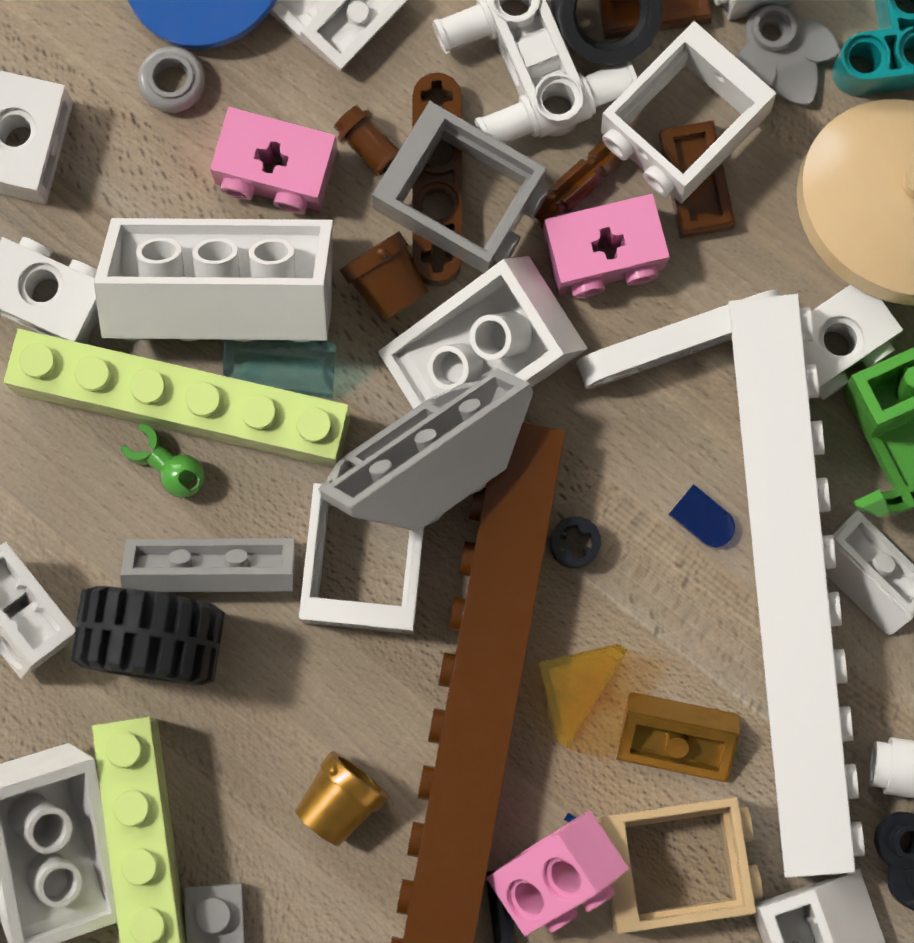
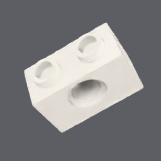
(45, 109)
(73, 309)
(863, 323)

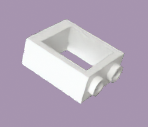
(719, 71)
(351, 613)

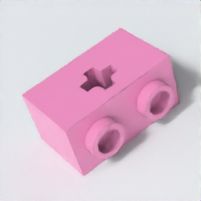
(255, 140)
(625, 225)

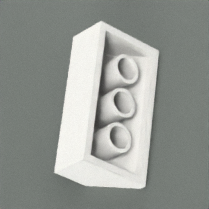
(215, 279)

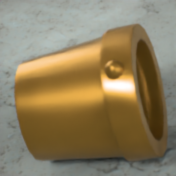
(339, 799)

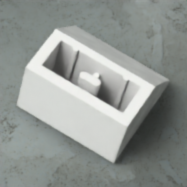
(821, 913)

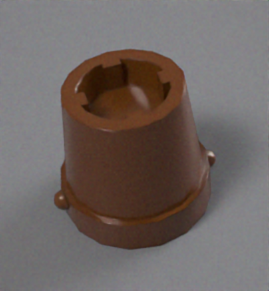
(386, 277)

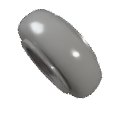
(171, 57)

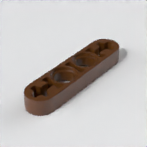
(440, 179)

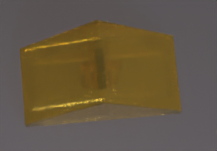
(573, 686)

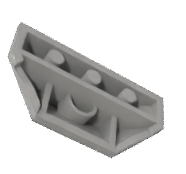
(432, 454)

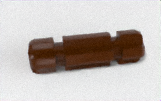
(577, 183)

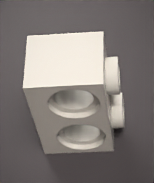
(29, 619)

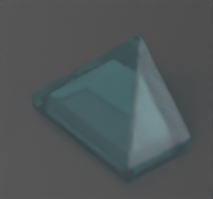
(283, 364)

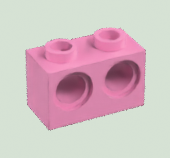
(559, 874)

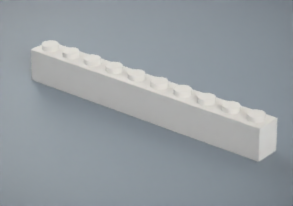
(793, 586)

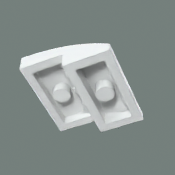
(335, 27)

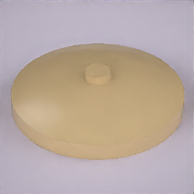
(860, 198)

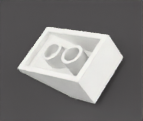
(494, 322)
(53, 848)

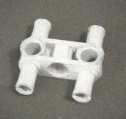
(537, 67)

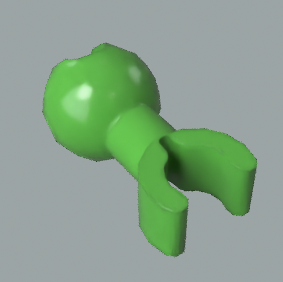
(175, 471)

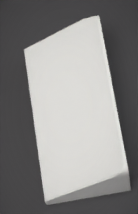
(873, 573)

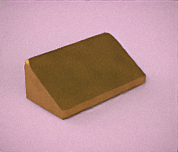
(678, 737)

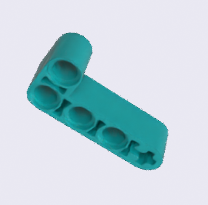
(884, 52)

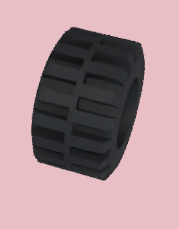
(147, 635)

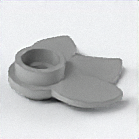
(791, 61)

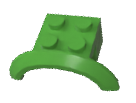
(885, 412)

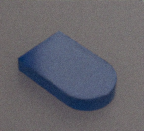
(704, 518)

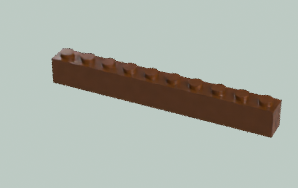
(482, 694)

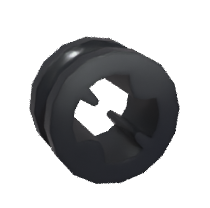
(584, 528)

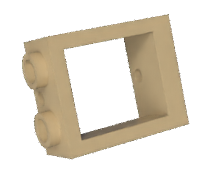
(743, 878)

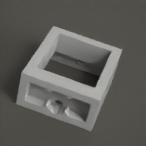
(413, 156)

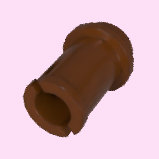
(366, 139)

